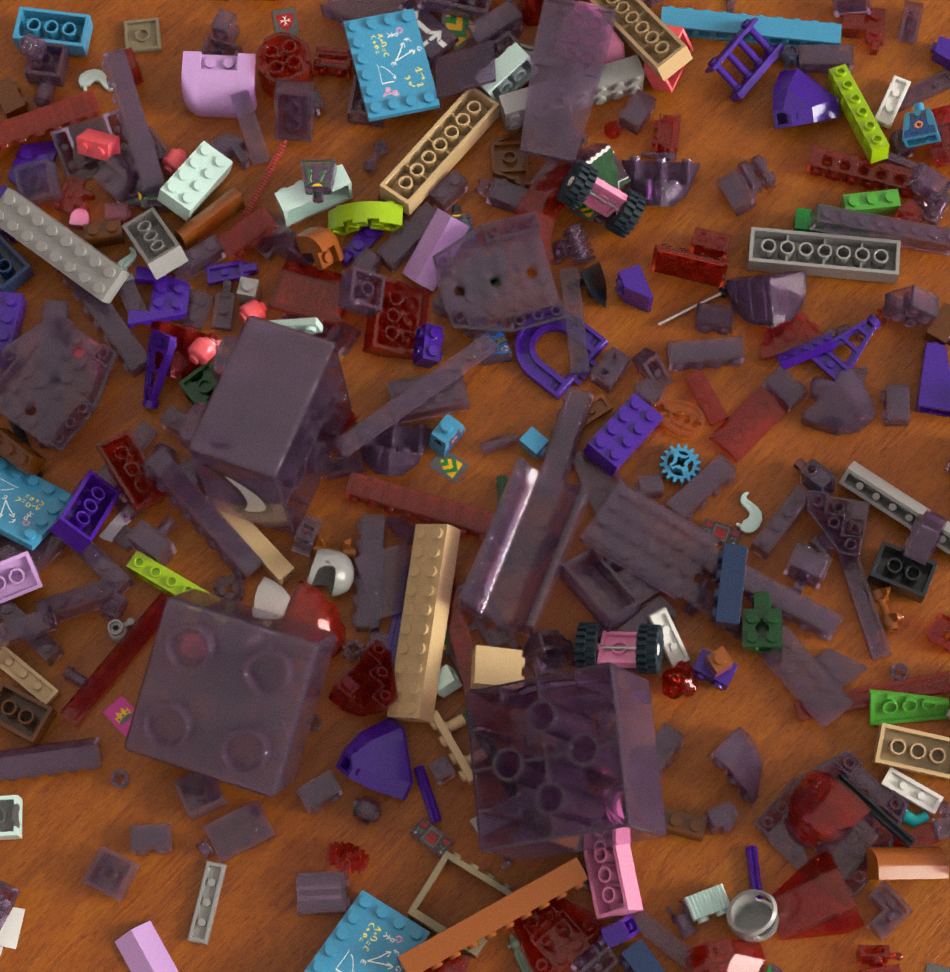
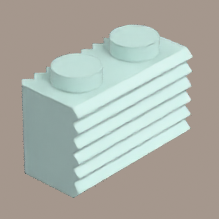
(707, 903)

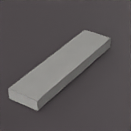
(207, 902)

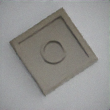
(143, 35)

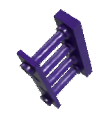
(761, 64)

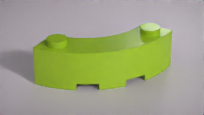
(375, 214)

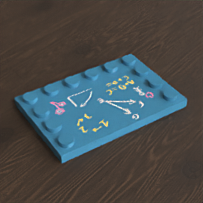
(391, 65)
(27, 505)
(368, 939)

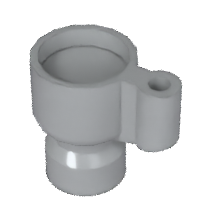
(118, 629)

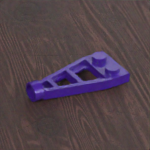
(166, 345)
(831, 364)

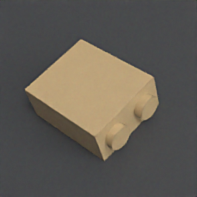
(495, 666)

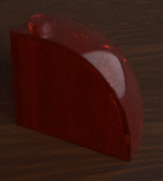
(313, 609)
(823, 808)

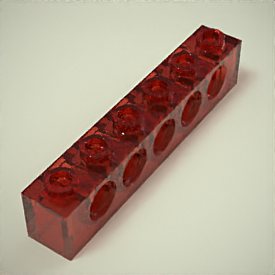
(858, 164)

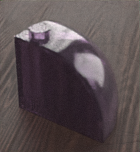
(768, 296)

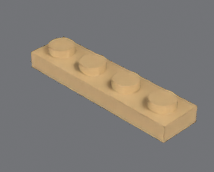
(26, 676)

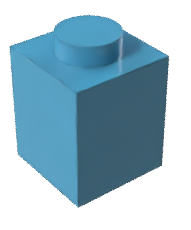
(533, 443)

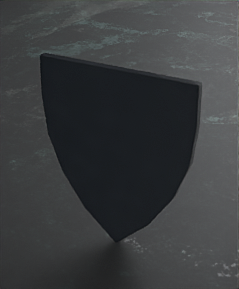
(595, 283)

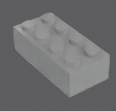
(155, 243)

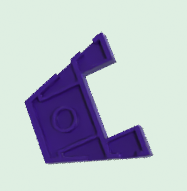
(168, 299)

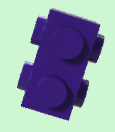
(428, 345)

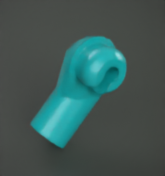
(914, 820)

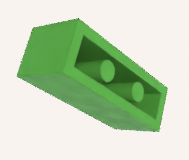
(875, 202)

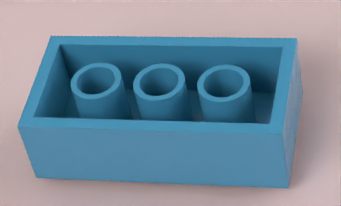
(55, 27)

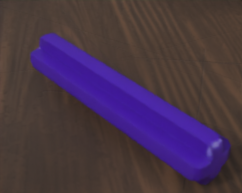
(427, 794)
(753, 869)

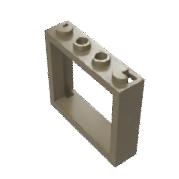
(472, 869)

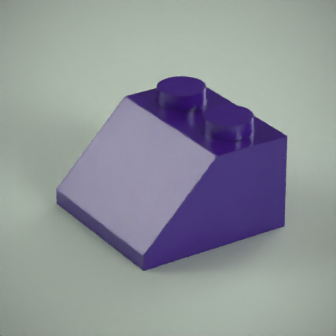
(634, 288)

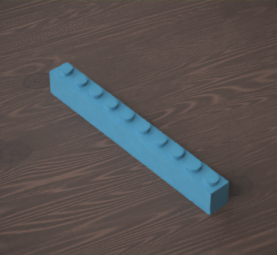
(775, 30)

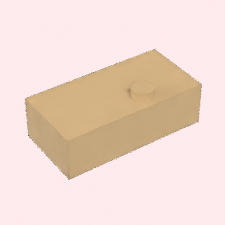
(912, 751)

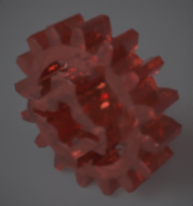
(347, 857)

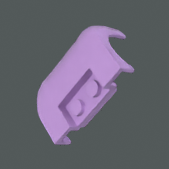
(211, 80)

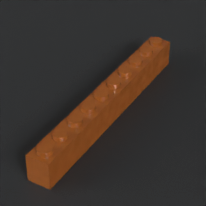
(494, 917)

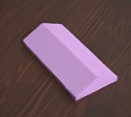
(440, 233)
(18, 576)
(145, 950)

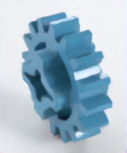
(672, 469)

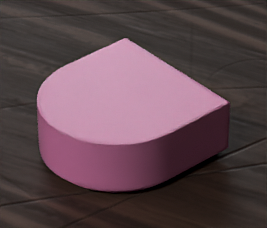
(79, 218)

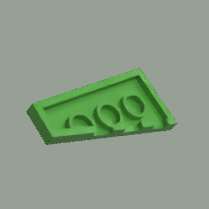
(904, 707)

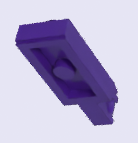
(365, 238)
(229, 271)

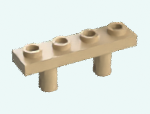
(456, 757)

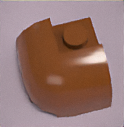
(322, 245)

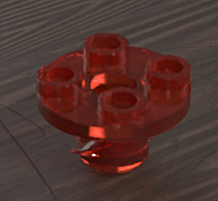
(679, 681)

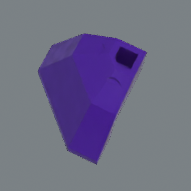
(801, 100)
(379, 759)

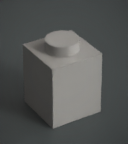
(248, 289)

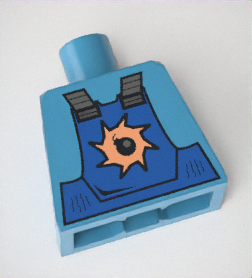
(920, 127)
(447, 433)

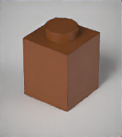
(718, 661)

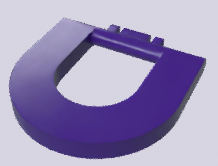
(540, 372)

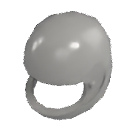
(331, 570)
(752, 917)

